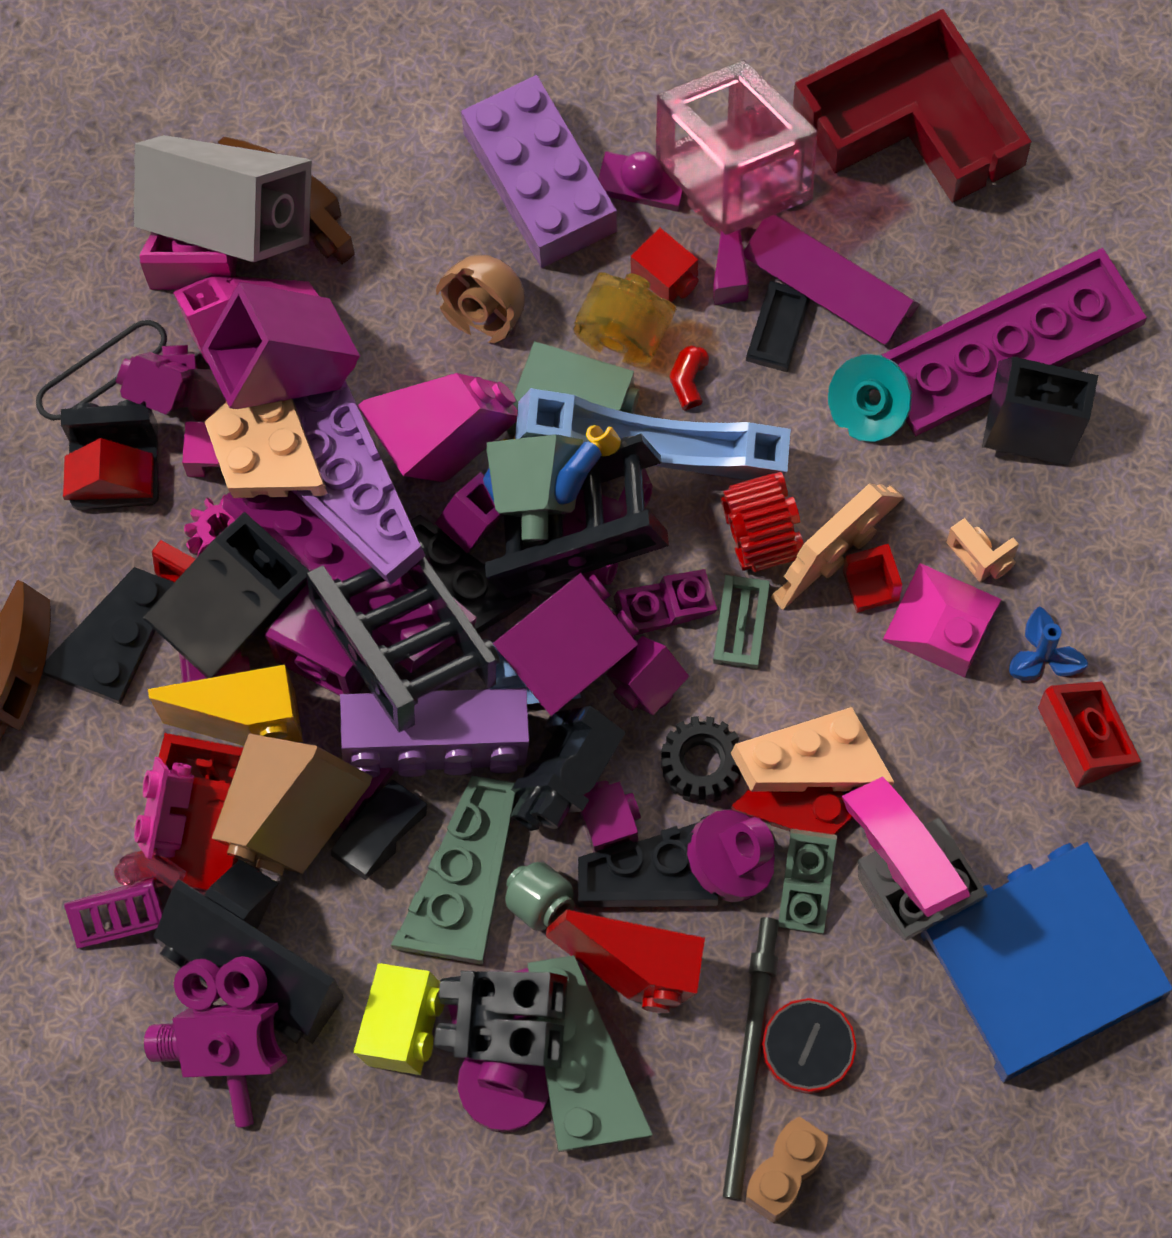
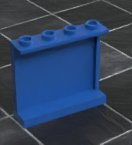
(1048, 960)

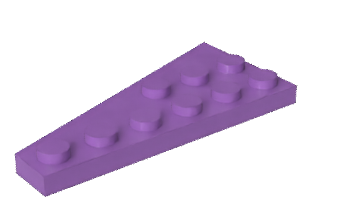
(360, 496)

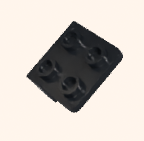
(122, 423)

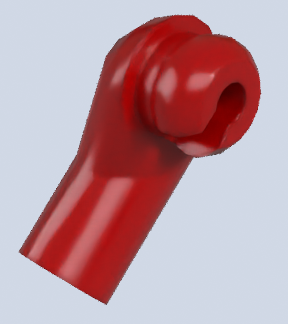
(683, 373)

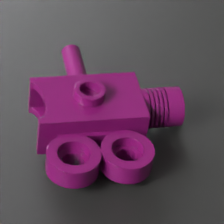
(220, 1038)

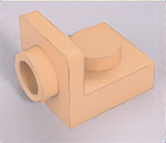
(976, 553)

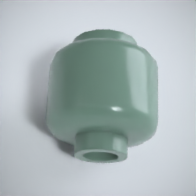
(538, 895)

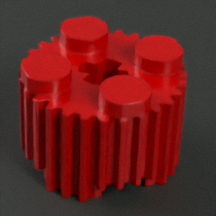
(762, 522)

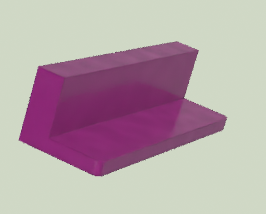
(829, 278)

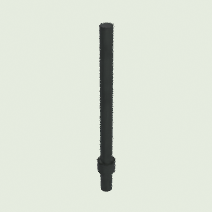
(762, 966)

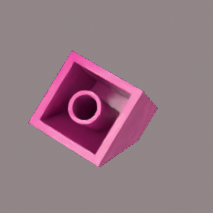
(440, 423)

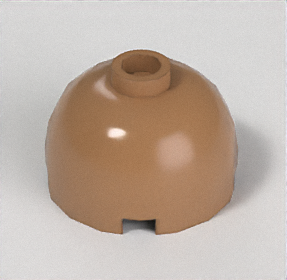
(476, 290)

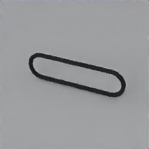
(88, 358)

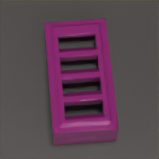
(731, 275)
(152, 902)

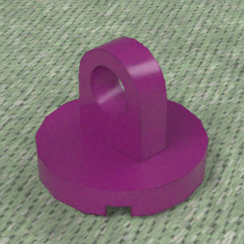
(732, 855)
(502, 1094)

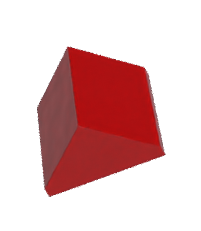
(1087, 731)

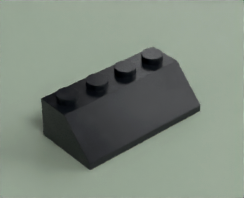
(202, 929)

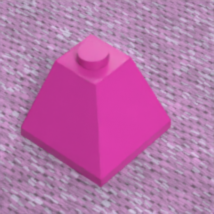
(942, 620)

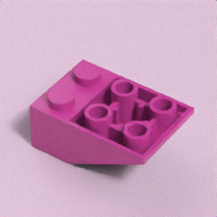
(206, 299)

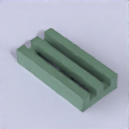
(737, 658)

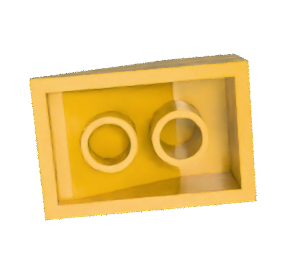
(233, 705)

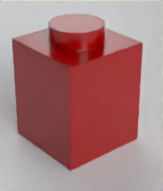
(666, 266)

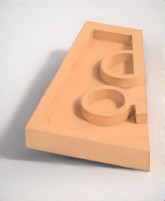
(812, 754)

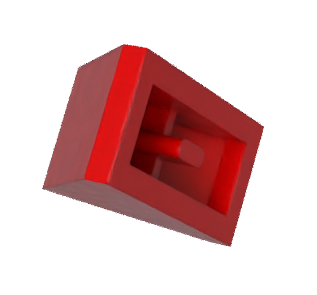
(107, 472)

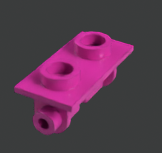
(158, 826)

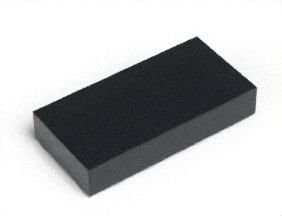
(778, 327)

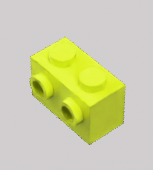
(399, 1019)

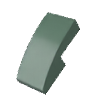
(807, 880)

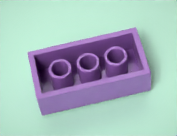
(539, 171)
(450, 733)

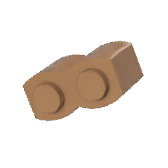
(779, 1178)

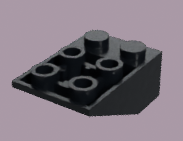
(227, 596)

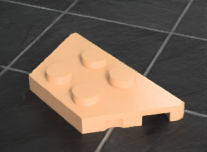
(264, 450)
(824, 550)

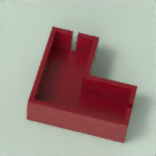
(920, 88)

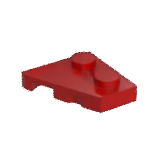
(808, 810)

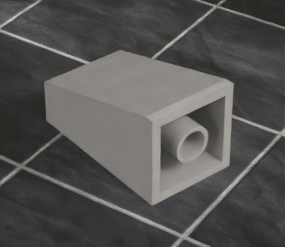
(222, 196)

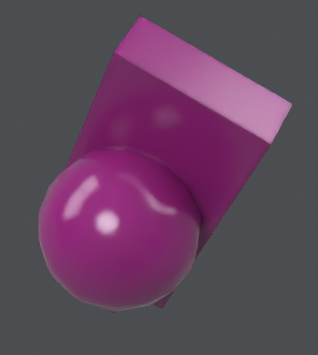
(639, 180)

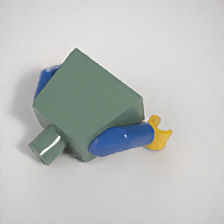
(543, 475)

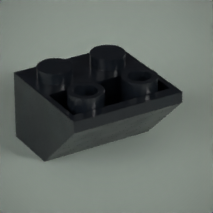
(1038, 410)

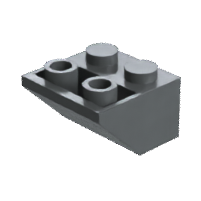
(896, 906)

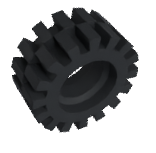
(692, 735)

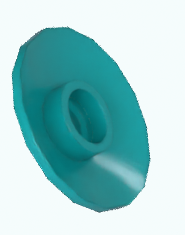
(851, 403)

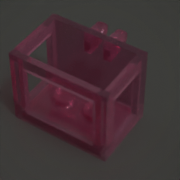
(744, 165)

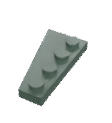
(459, 893)
(590, 1091)

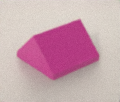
(176, 264)

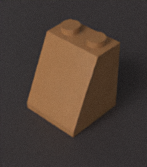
(286, 803)

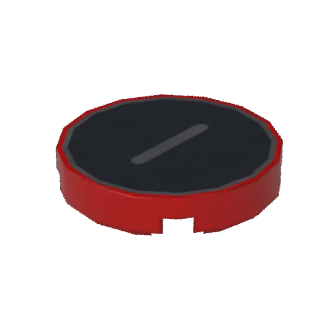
(809, 1045)

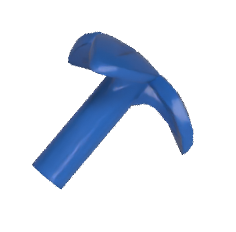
(1045, 635)

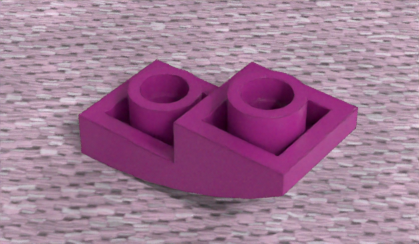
(668, 603)

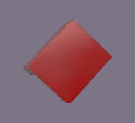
(872, 578)

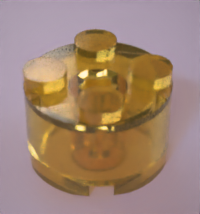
(624, 318)

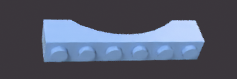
(716, 449)

